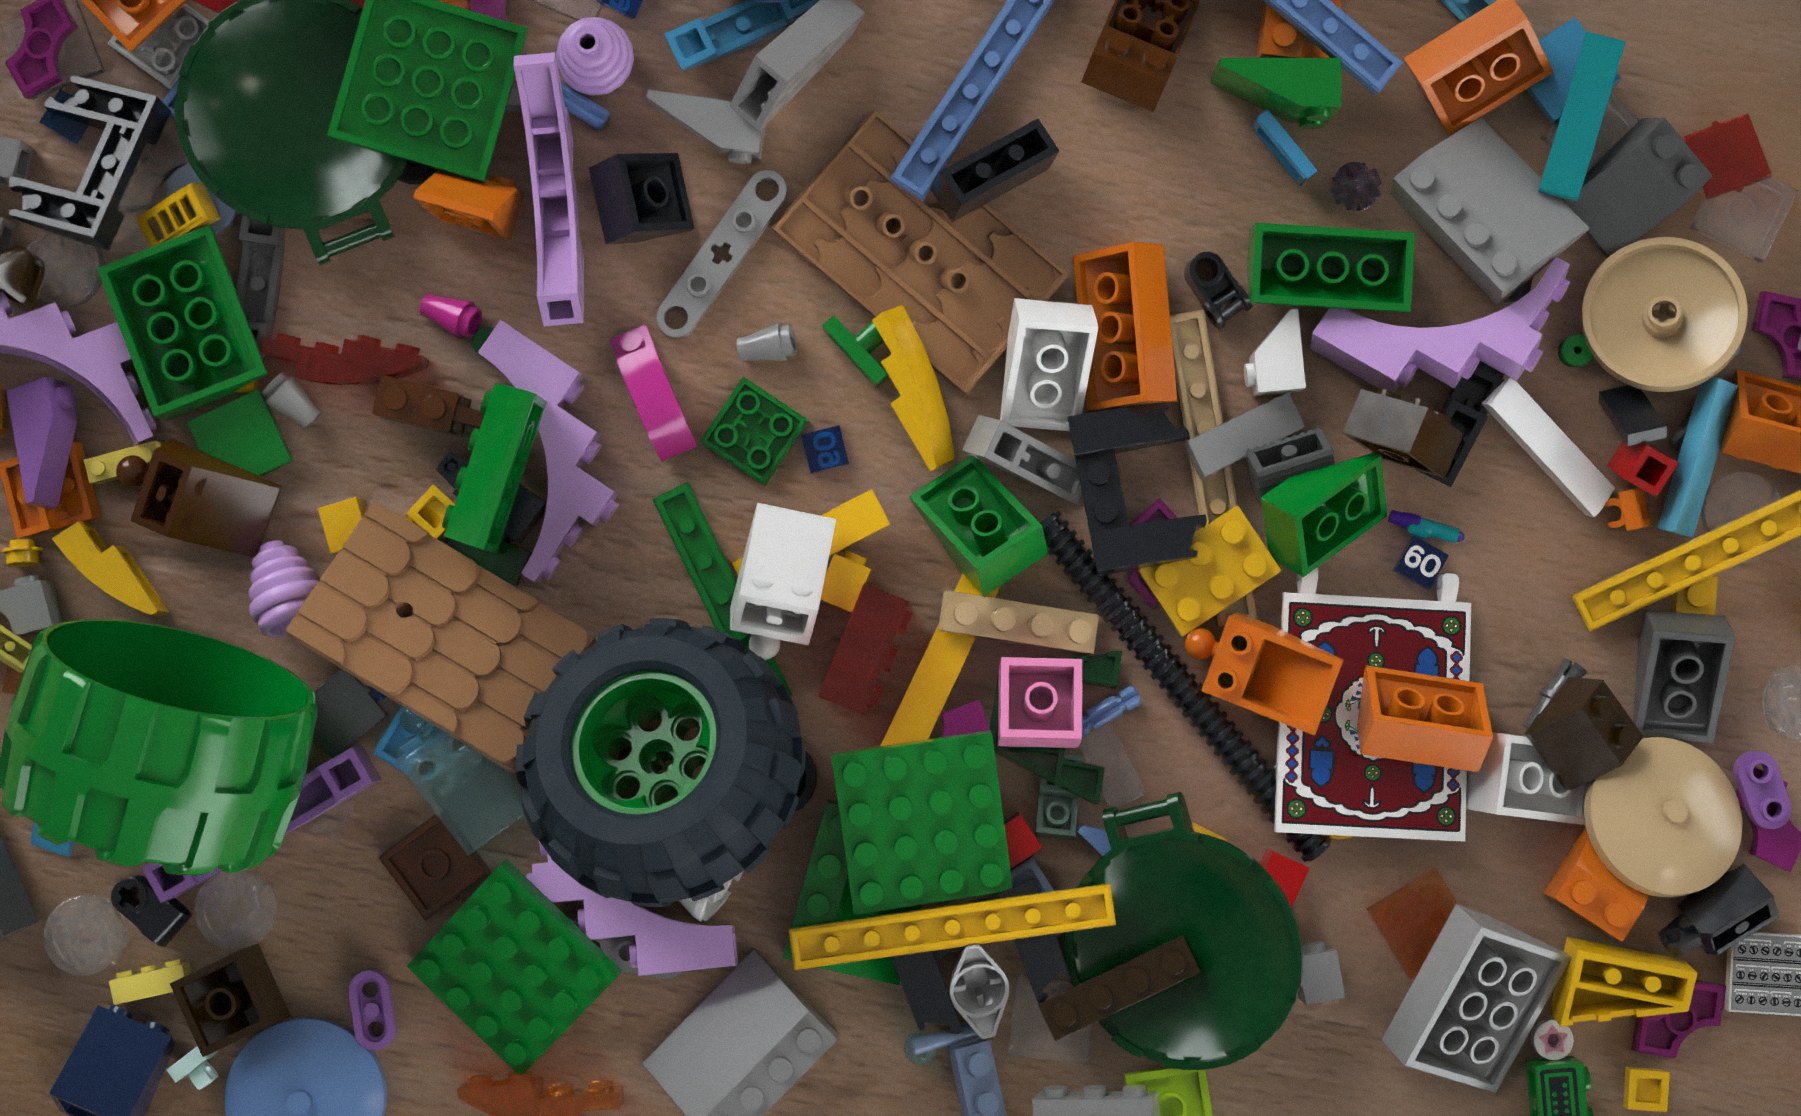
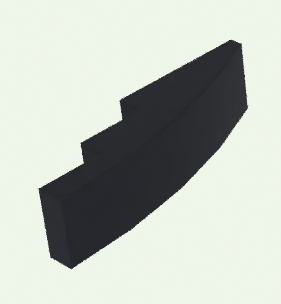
(1468, 413)

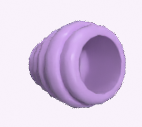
(601, 67)
(279, 587)

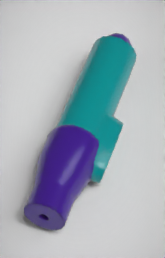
(1424, 527)

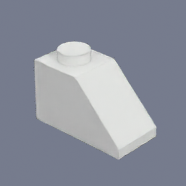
(1278, 360)

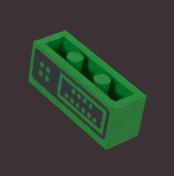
(1558, 1087)

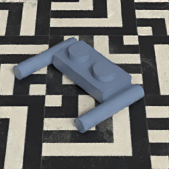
(972, 1069)

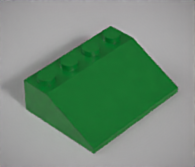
(183, 323)
(828, 899)

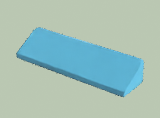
(1697, 457)

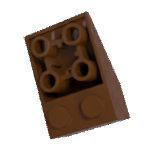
(1139, 49)

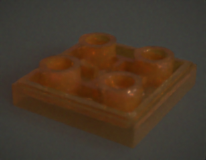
(1414, 918)

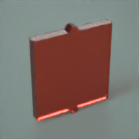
(1730, 154)

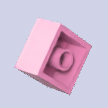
(1040, 702)

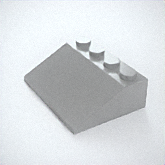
(1486, 209)
(1474, 1000)
(741, 1045)

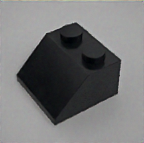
(641, 197)

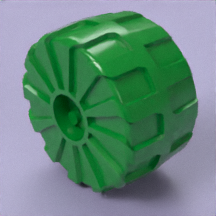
(156, 746)

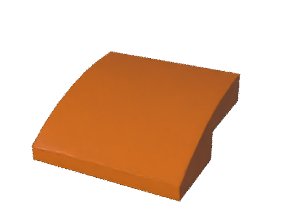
(76, 500)

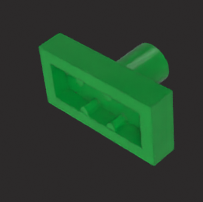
(858, 348)

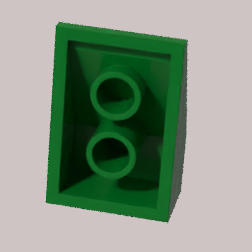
(1290, 88)
(1323, 511)
(980, 524)

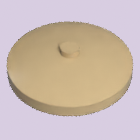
(1664, 314)
(1664, 819)

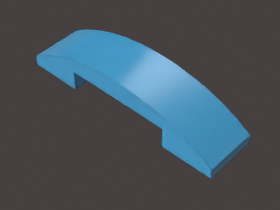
(732, 30)

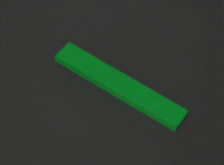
(703, 560)

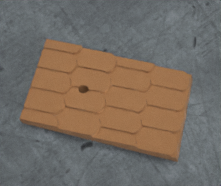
(947, 274)
(436, 633)

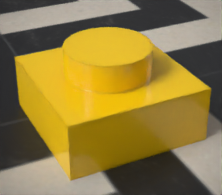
(1697, 598)
(1646, 1089)

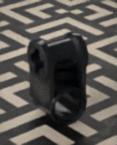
(1217, 291)
(154, 919)

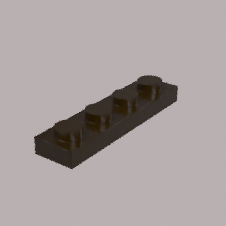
(1119, 988)

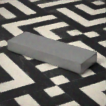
(1251, 429)

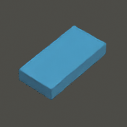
(1283, 148)

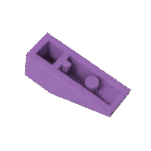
(43, 434)

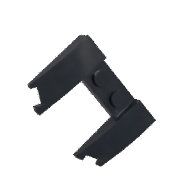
(92, 213)
(1114, 542)
(927, 989)

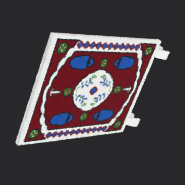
(1324, 778)

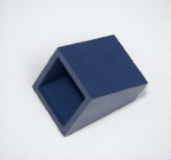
(113, 1066)

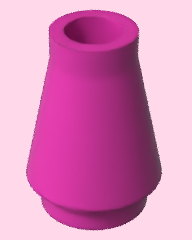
(454, 315)

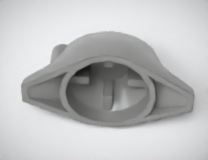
(979, 990)

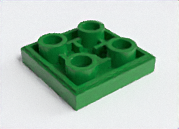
(754, 431)
(242, 435)

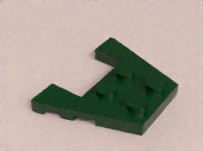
(1049, 762)

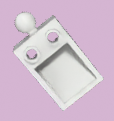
(781, 578)

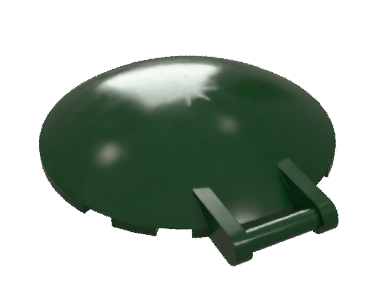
(259, 116)
(1231, 920)

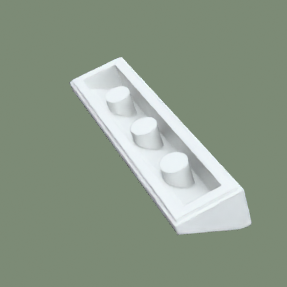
(1549, 447)

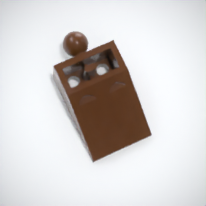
(212, 499)

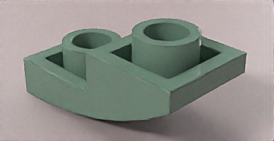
(1056, 809)

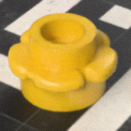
(22, 553)

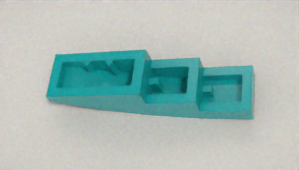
(1581, 116)

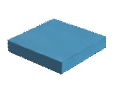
(1562, 52)

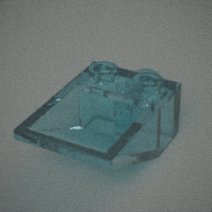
(461, 786)

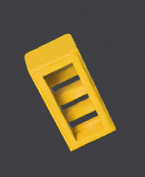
(201, 203)

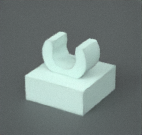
(196, 1067)

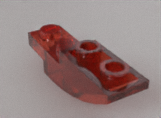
(358, 364)

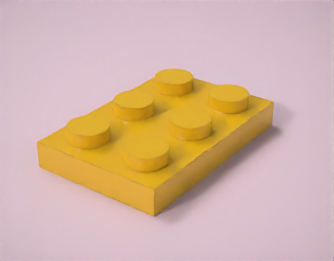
(1226, 568)

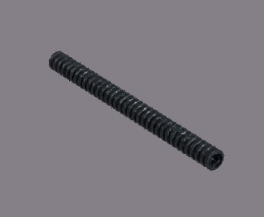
(1172, 676)

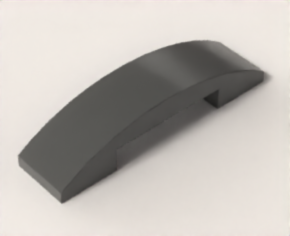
(260, 275)

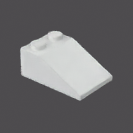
(1047, 363)
(1521, 784)

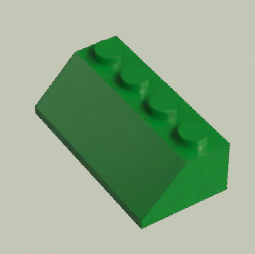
(1330, 267)
(495, 467)

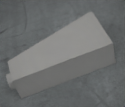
(794, 59)

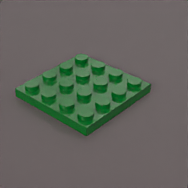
(428, 84)
(922, 822)
(514, 967)

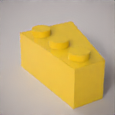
(1619, 982)

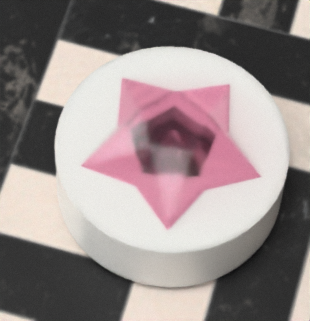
(1551, 1040)

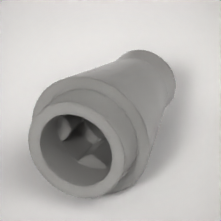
(770, 343)
(289, 398)

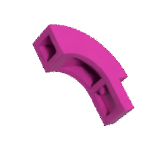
(652, 393)

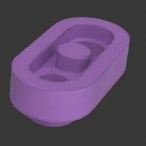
(1761, 791)
(372, 1008)

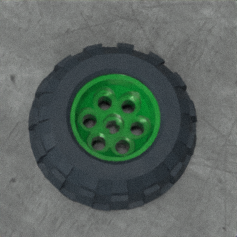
(604, 703)

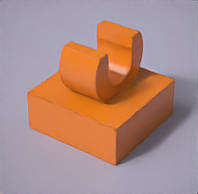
(1633, 508)

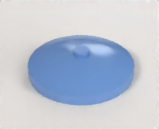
(306, 1071)

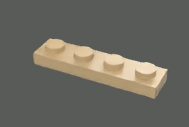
(1018, 622)

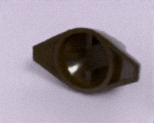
(21, 275)

